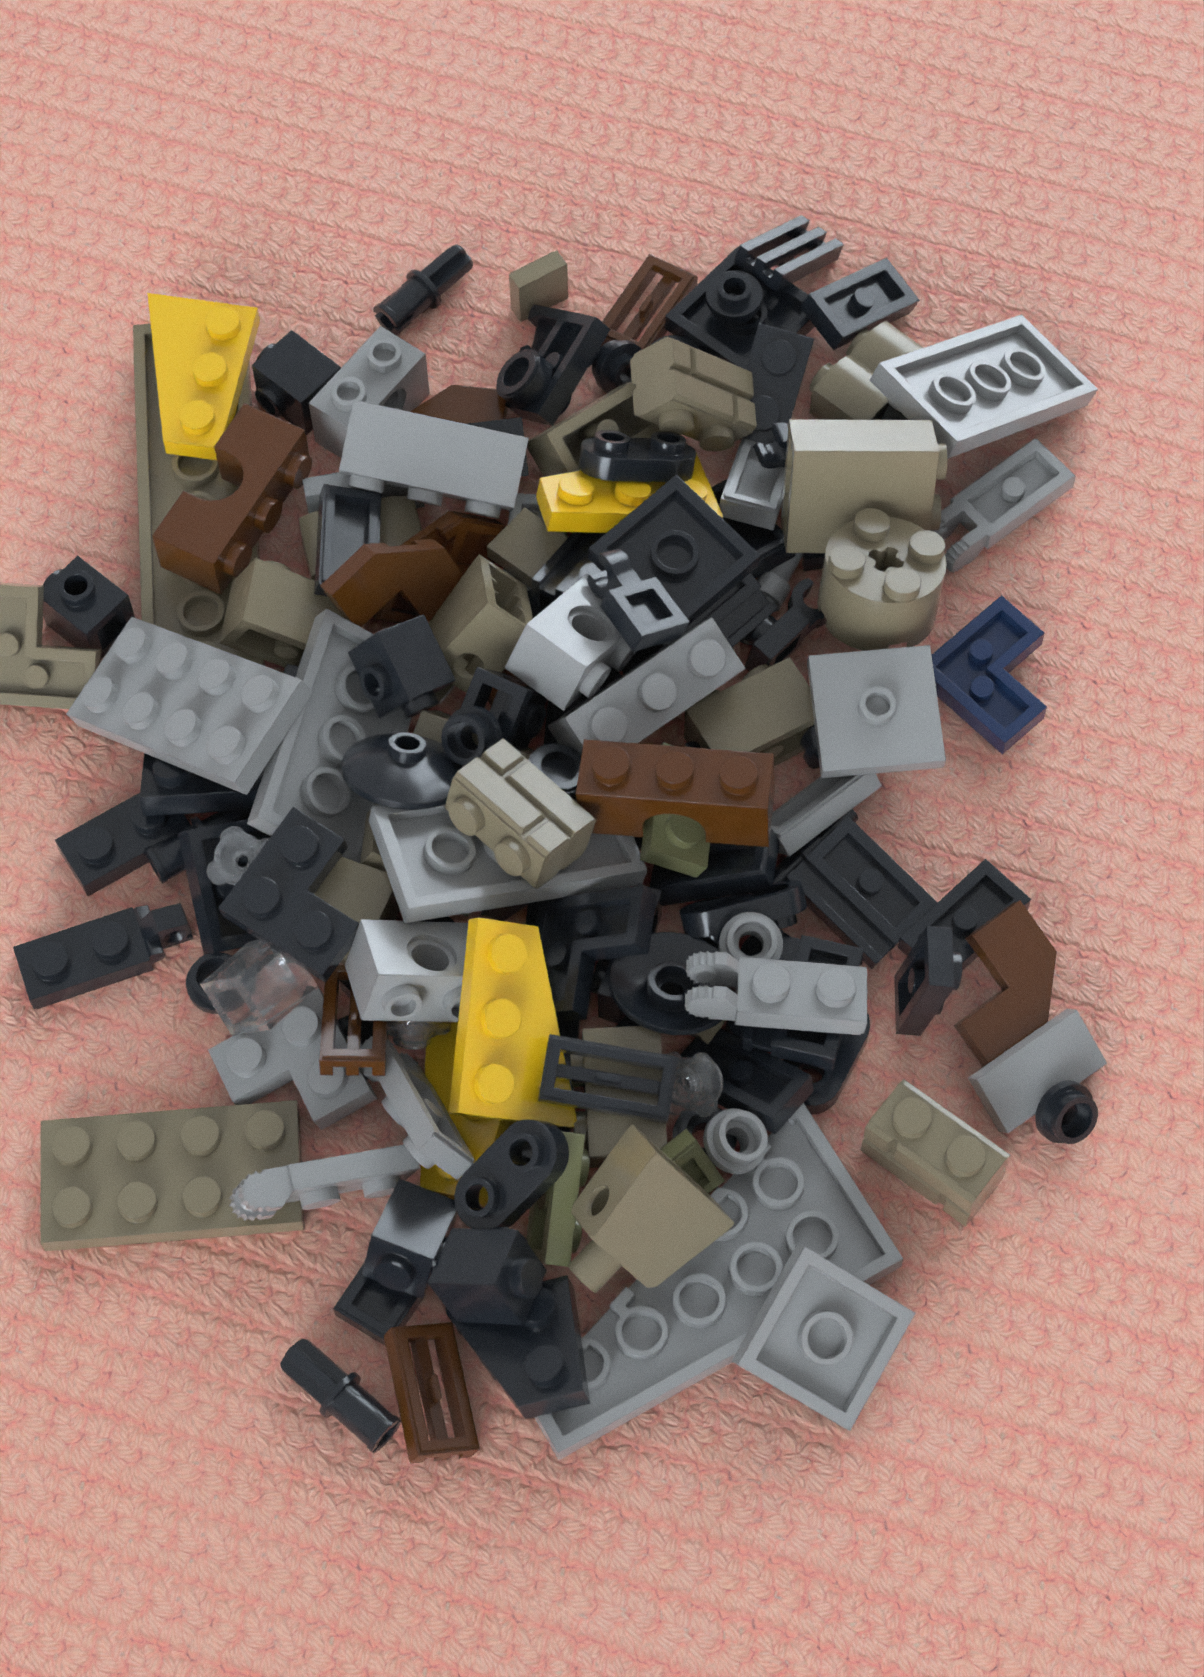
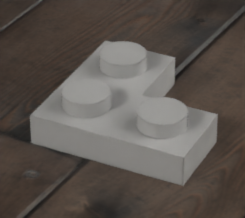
(268, 1059)

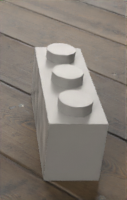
(432, 458)
(652, 690)

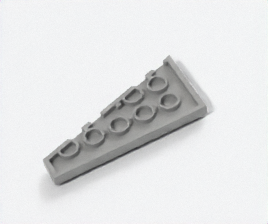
(696, 1319)

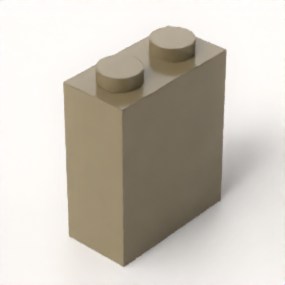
(855, 466)

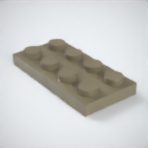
(162, 1174)

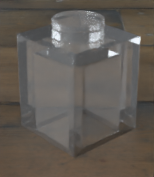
(256, 988)

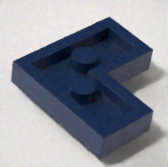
(975, 675)

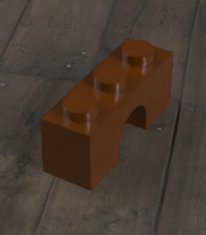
(216, 538)
(718, 788)

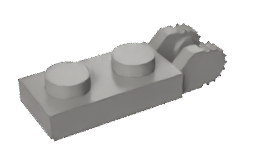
(1003, 501)
(778, 993)
(419, 1110)
(321, 1181)

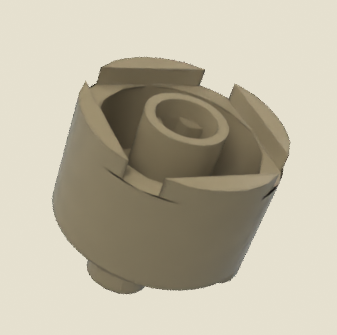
(881, 581)

